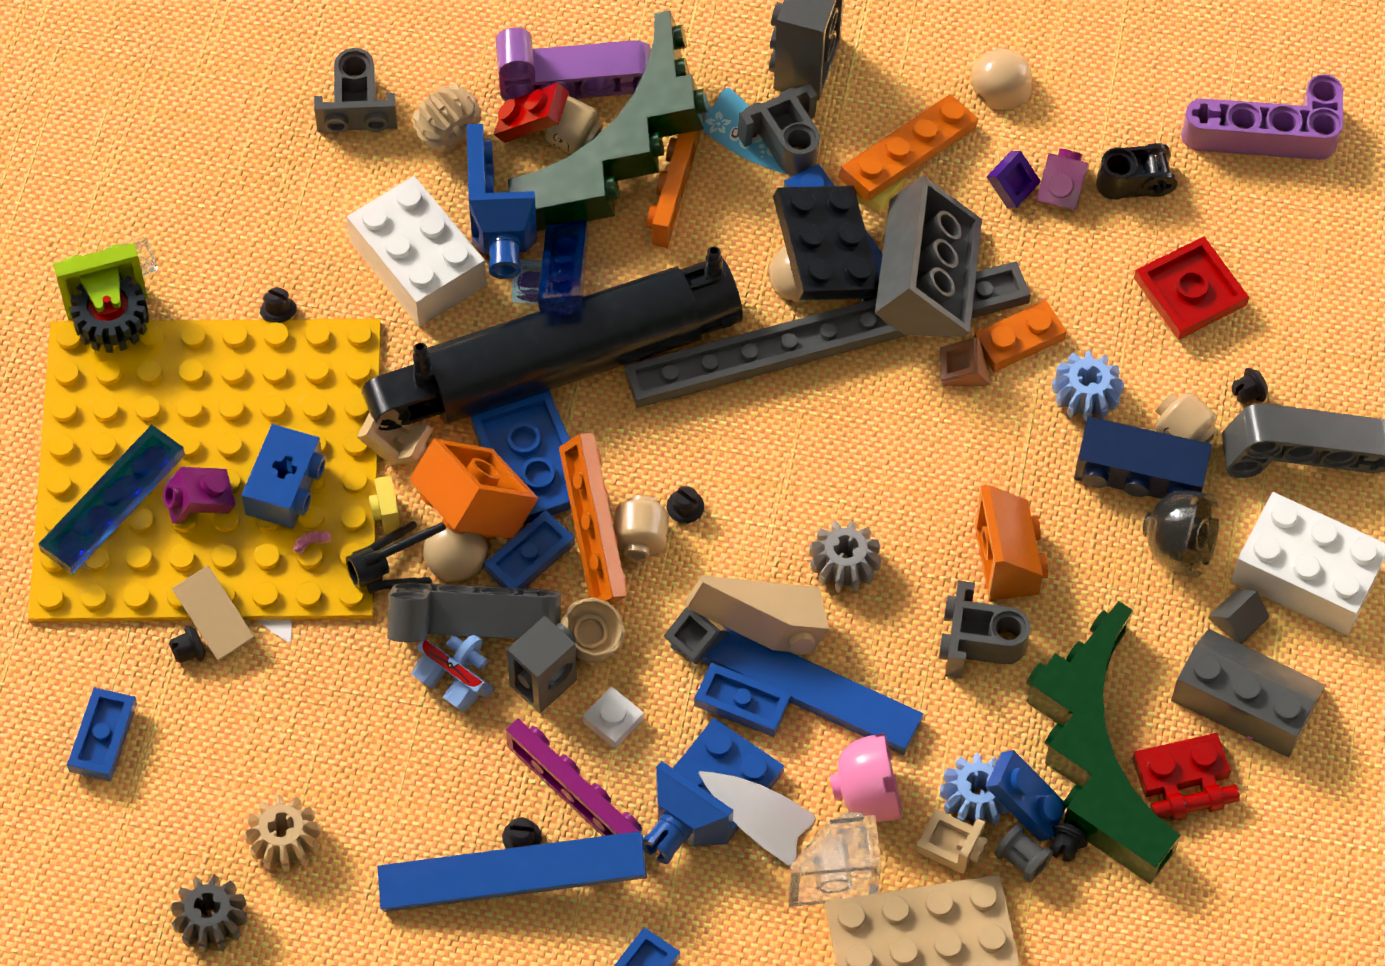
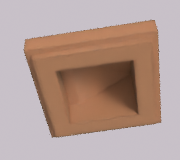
(964, 364)

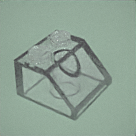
(837, 862)

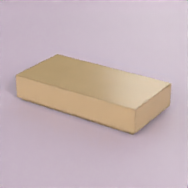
(213, 613)

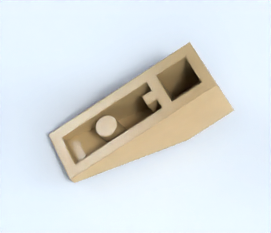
(766, 612)

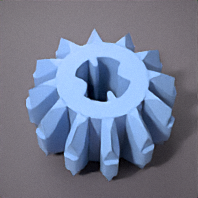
(1087, 386)
(959, 795)

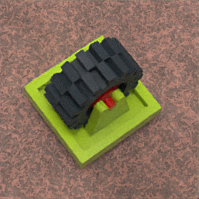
(105, 296)

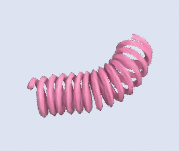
(304, 542)

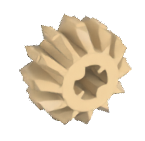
(445, 117)
(299, 834)

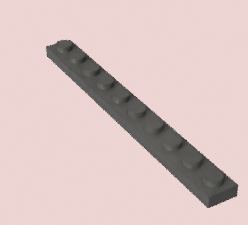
(797, 342)

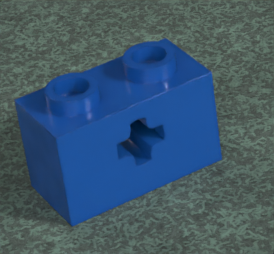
(283, 476)

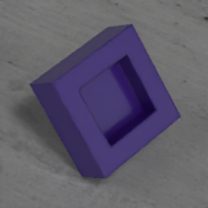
(1013, 179)

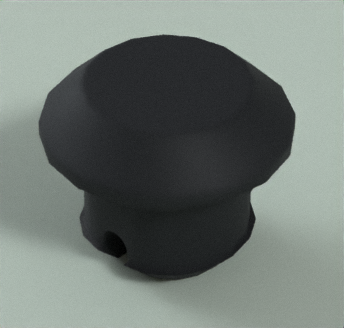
(277, 306)
(1250, 387)
(685, 505)
(187, 646)
(521, 833)
(1067, 841)

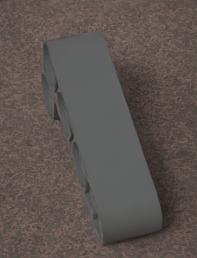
(1302, 437)
(466, 610)

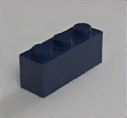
(1140, 460)

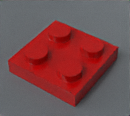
(1191, 287)

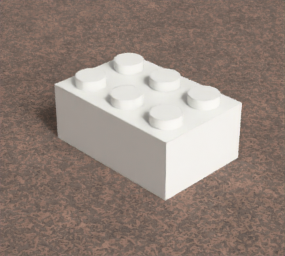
(416, 251)
(1309, 563)

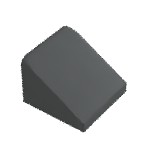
(695, 635)

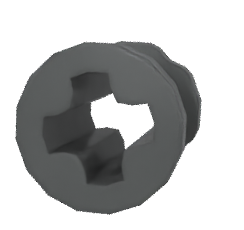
(1023, 853)

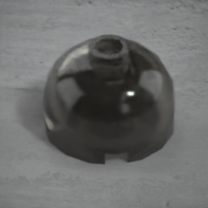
(1182, 531)

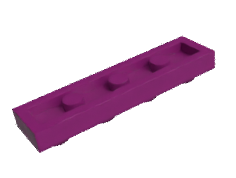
(564, 779)

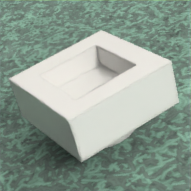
(613, 717)

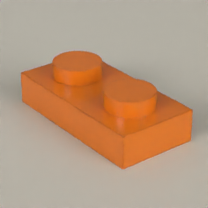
(1020, 335)

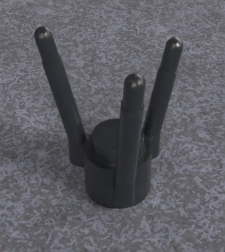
(370, 563)

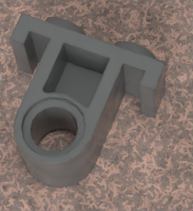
(355, 97)
(784, 125)
(977, 629)

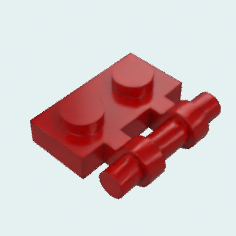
(1181, 766)

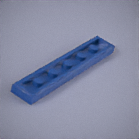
(819, 690)
(512, 871)

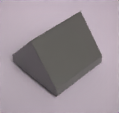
(1240, 614)

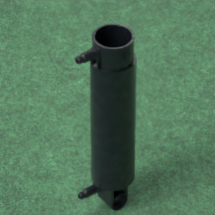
(555, 350)

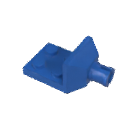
(501, 221)
(685, 804)

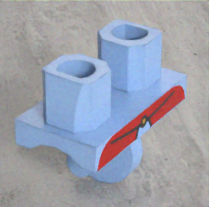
(436, 662)

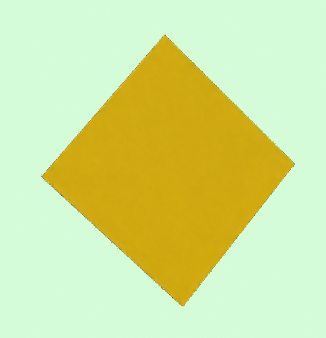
(216, 396)

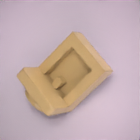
(397, 445)
(952, 841)

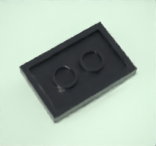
(826, 242)

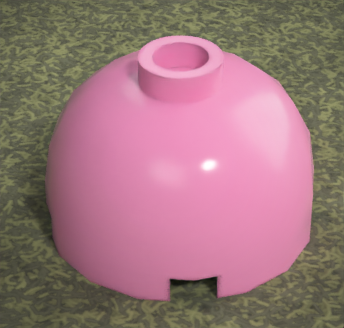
(867, 779)

